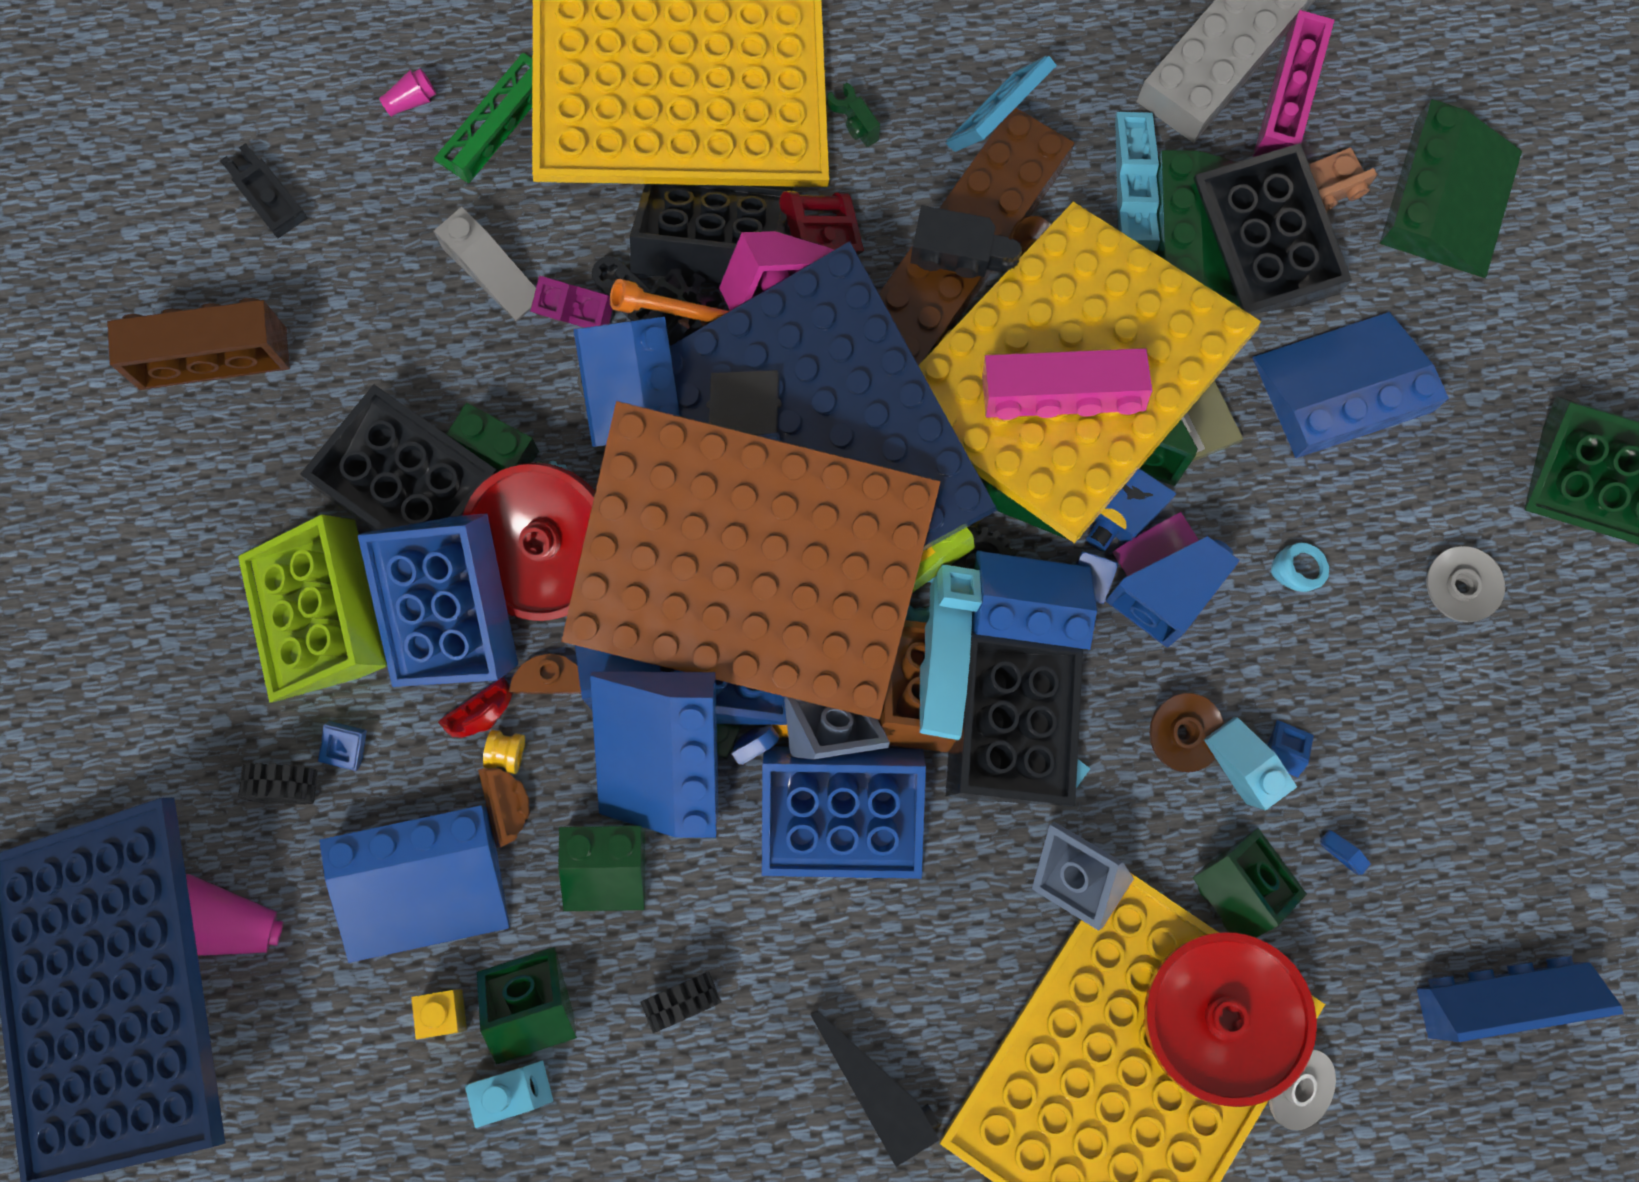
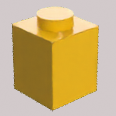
(439, 1014)

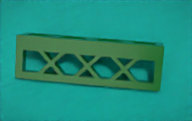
(496, 128)

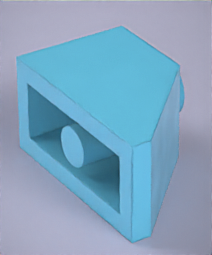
(1250, 764)

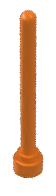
(627, 297)

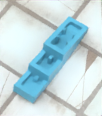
(1136, 177)
(944, 669)

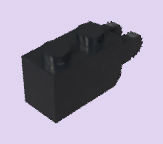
(961, 244)

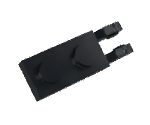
(265, 193)

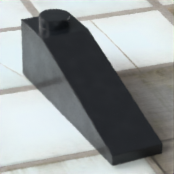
(891, 1110)

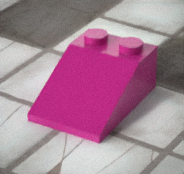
(764, 261)

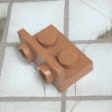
(1341, 177)

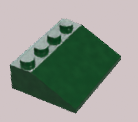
(1452, 190)
(1183, 223)
(1588, 470)

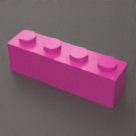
(1294, 83)
(1066, 383)

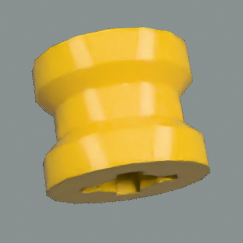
(503, 751)

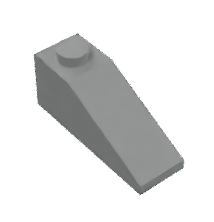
(486, 263)

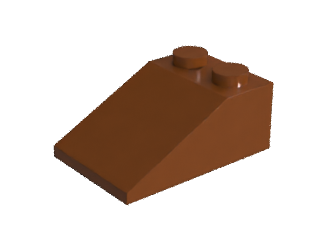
(902, 702)

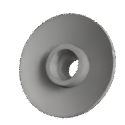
(1478, 572)
(1308, 1096)

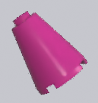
(230, 922)

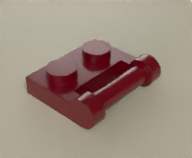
(822, 230)

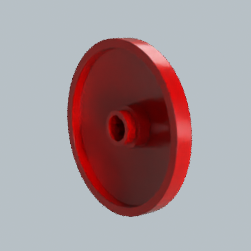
(537, 533)
(1230, 1019)

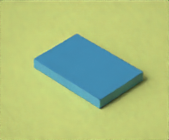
(1000, 104)

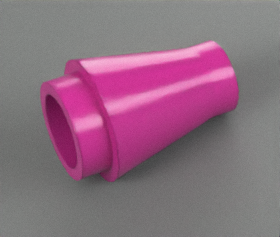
(409, 92)

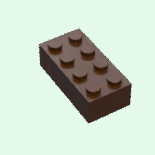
(198, 344)

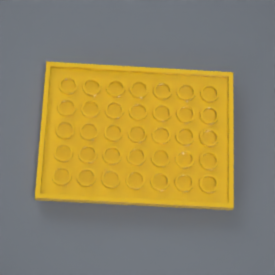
(679, 92)
(1071, 293)
(1075, 1074)

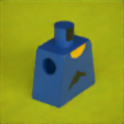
(1130, 511)

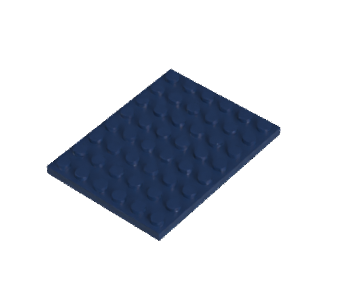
(841, 381)
(104, 999)

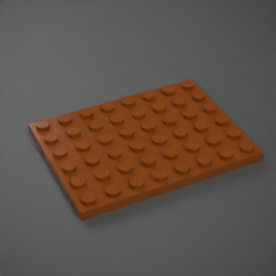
(749, 560)

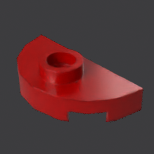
(478, 712)

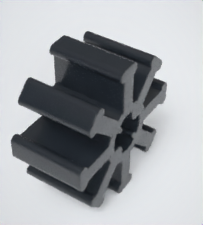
(675, 287)

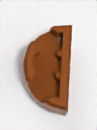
(546, 675)
(505, 803)

